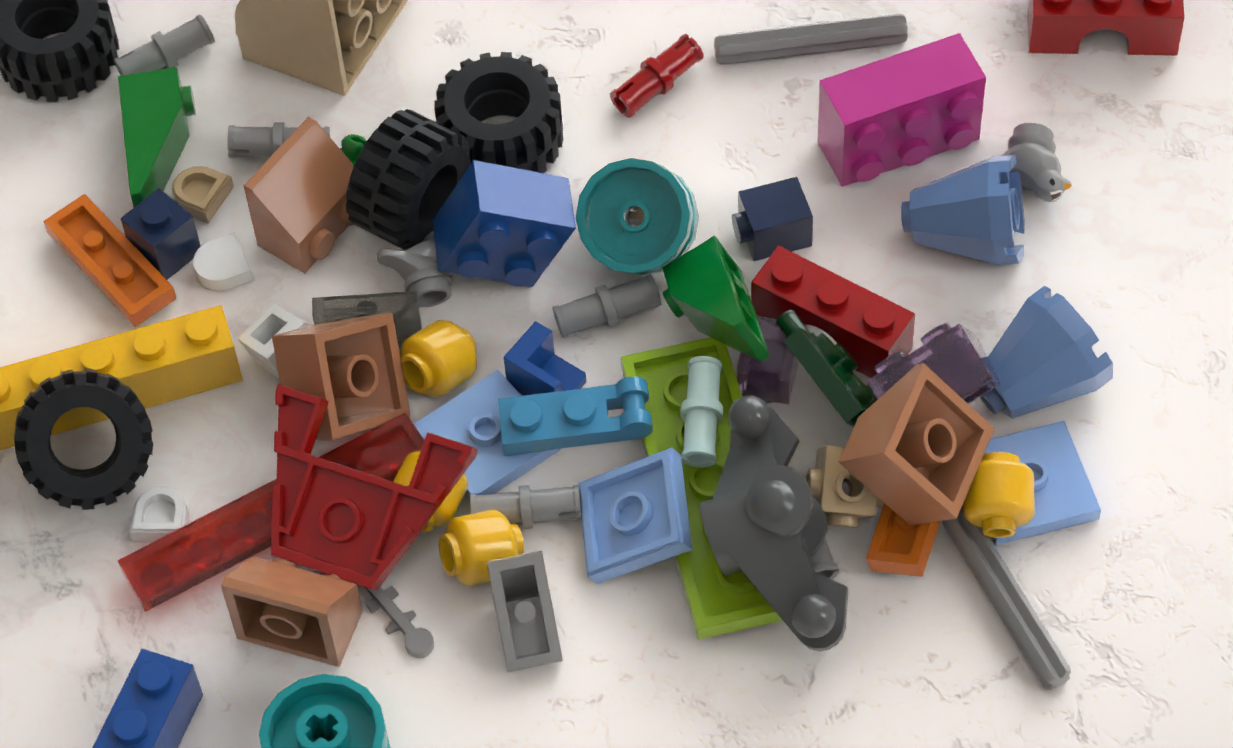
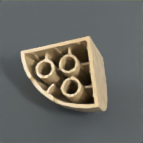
(314, 38)

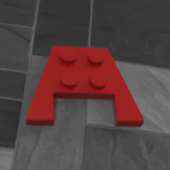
(344, 517)

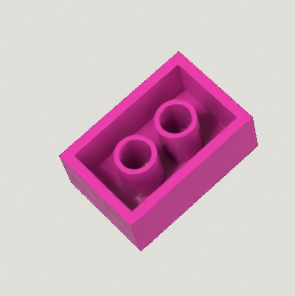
(900, 109)

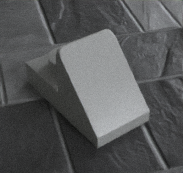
(524, 611)

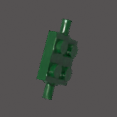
(829, 367)

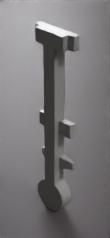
(418, 641)

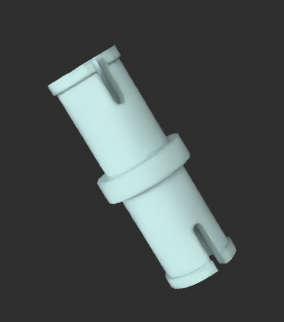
(701, 412)

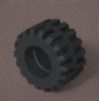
(60, 63)
(510, 89)
(405, 177)
(90, 485)

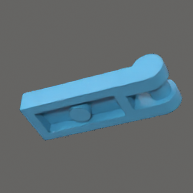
(575, 417)

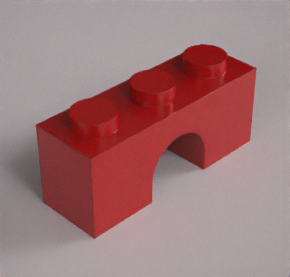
(1149, 25)
(850, 314)

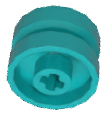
(616, 192)
(324, 714)

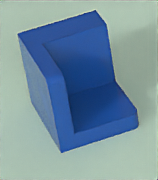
(536, 369)

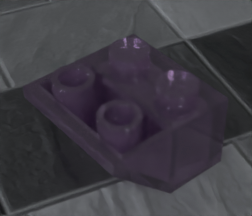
(951, 354)

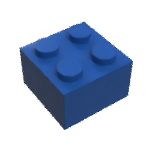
(503, 224)

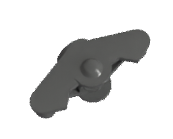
(773, 526)

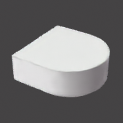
(222, 264)
(158, 514)

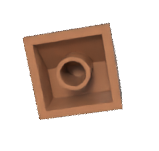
(300, 197)
(349, 365)
(918, 447)
(292, 609)

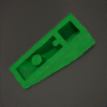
(153, 127)
(715, 298)

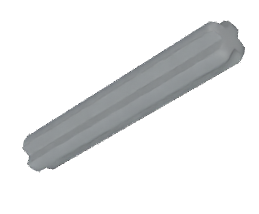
(810, 38)
(1009, 602)

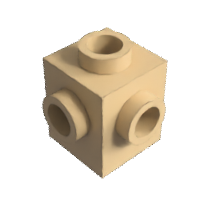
(826, 488)

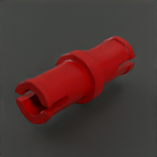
(656, 75)

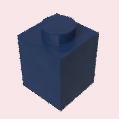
(773, 217)
(162, 232)

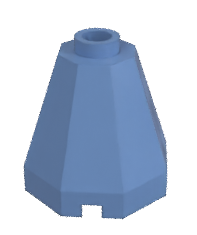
(970, 212)
(1045, 358)

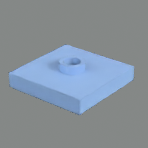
(475, 421)
(1060, 481)
(634, 516)

